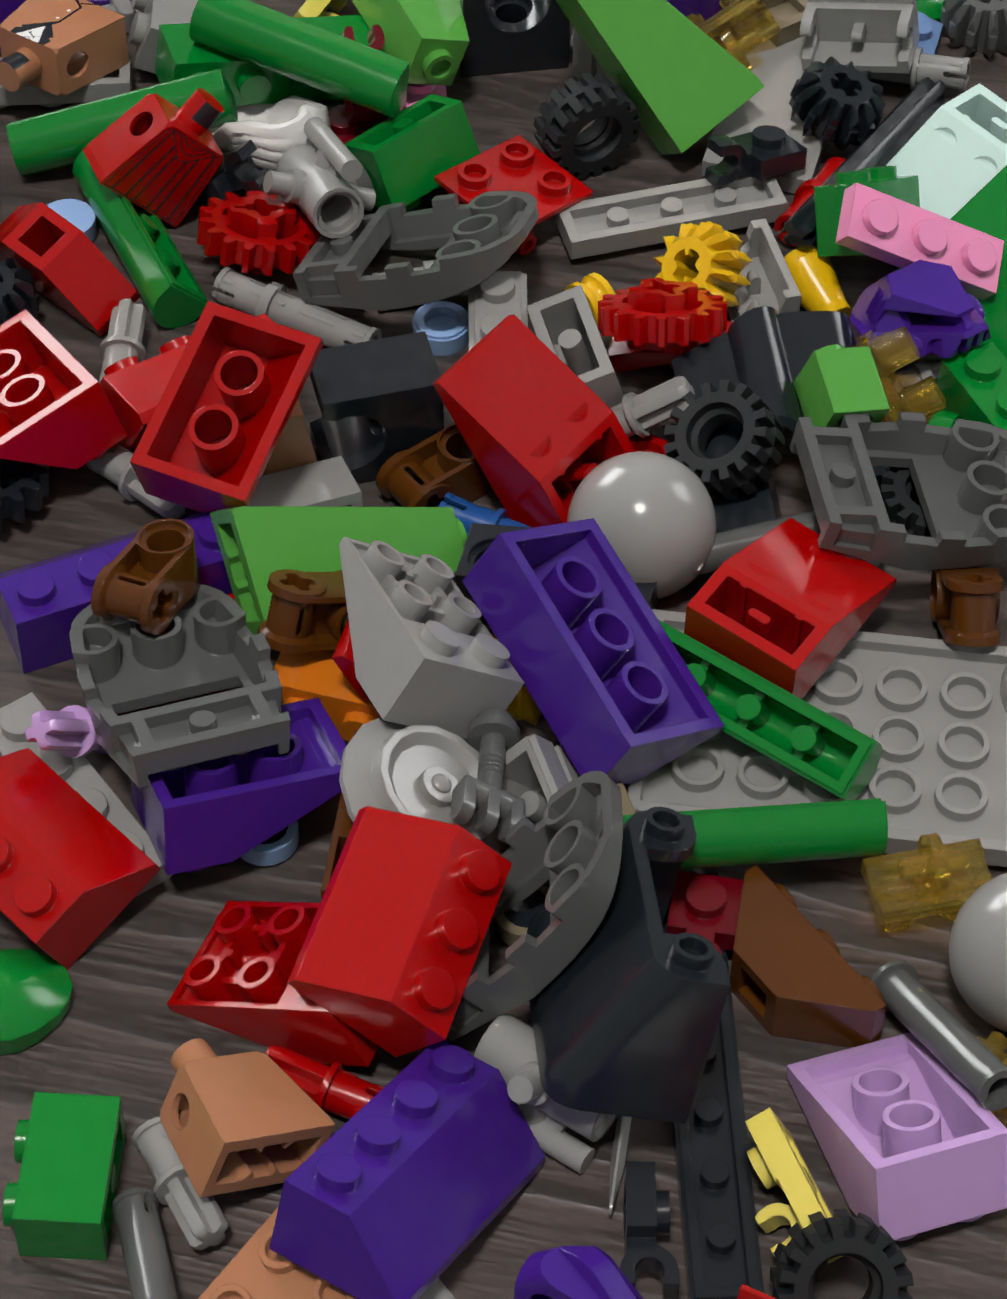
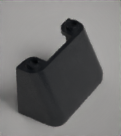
(636, 1005)

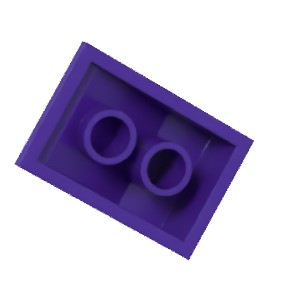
(238, 801)

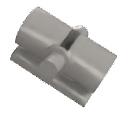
(322, 182)
(512, 1050)

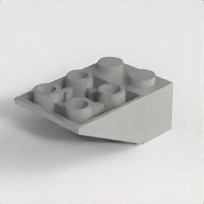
(420, 640)

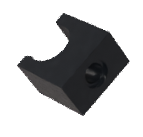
(514, 36)
(375, 401)

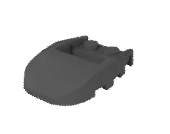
(471, 240)
(954, 472)
(196, 655)
(580, 855)

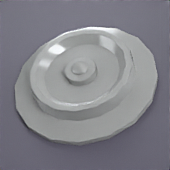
(409, 772)

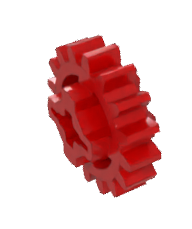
(255, 232)
(662, 315)

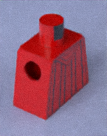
(159, 154)

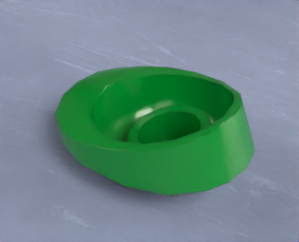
(32, 998)

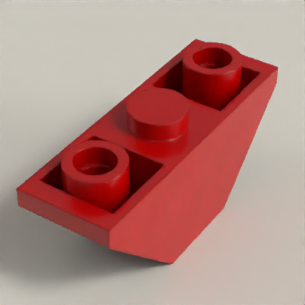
(64, 265)

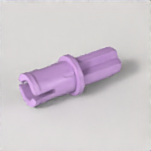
(64, 731)

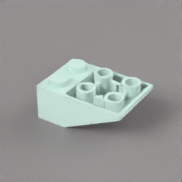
(956, 150)

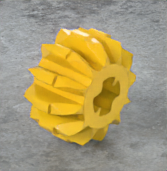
(705, 257)

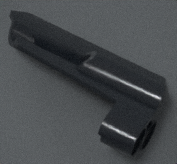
(767, 356)

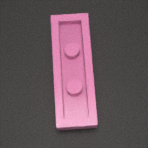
(906, 233)

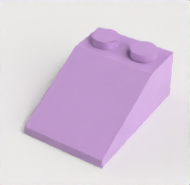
(903, 1136)

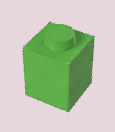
(840, 383)

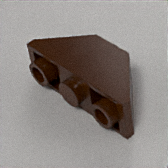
(795, 973)

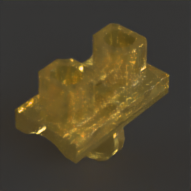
(739, 27)
(891, 352)
(924, 880)

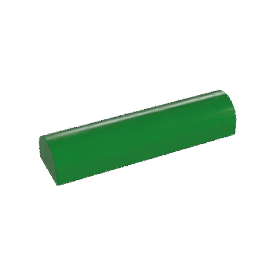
(303, 53)
(61, 135)
(144, 251)
(780, 722)
(787, 833)

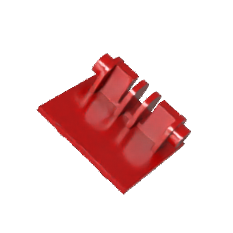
(516, 167)

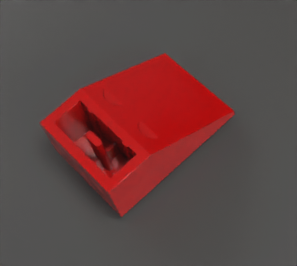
(529, 422)
(786, 606)
(243, 986)

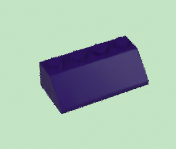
(48, 594)
(590, 650)
(408, 1178)

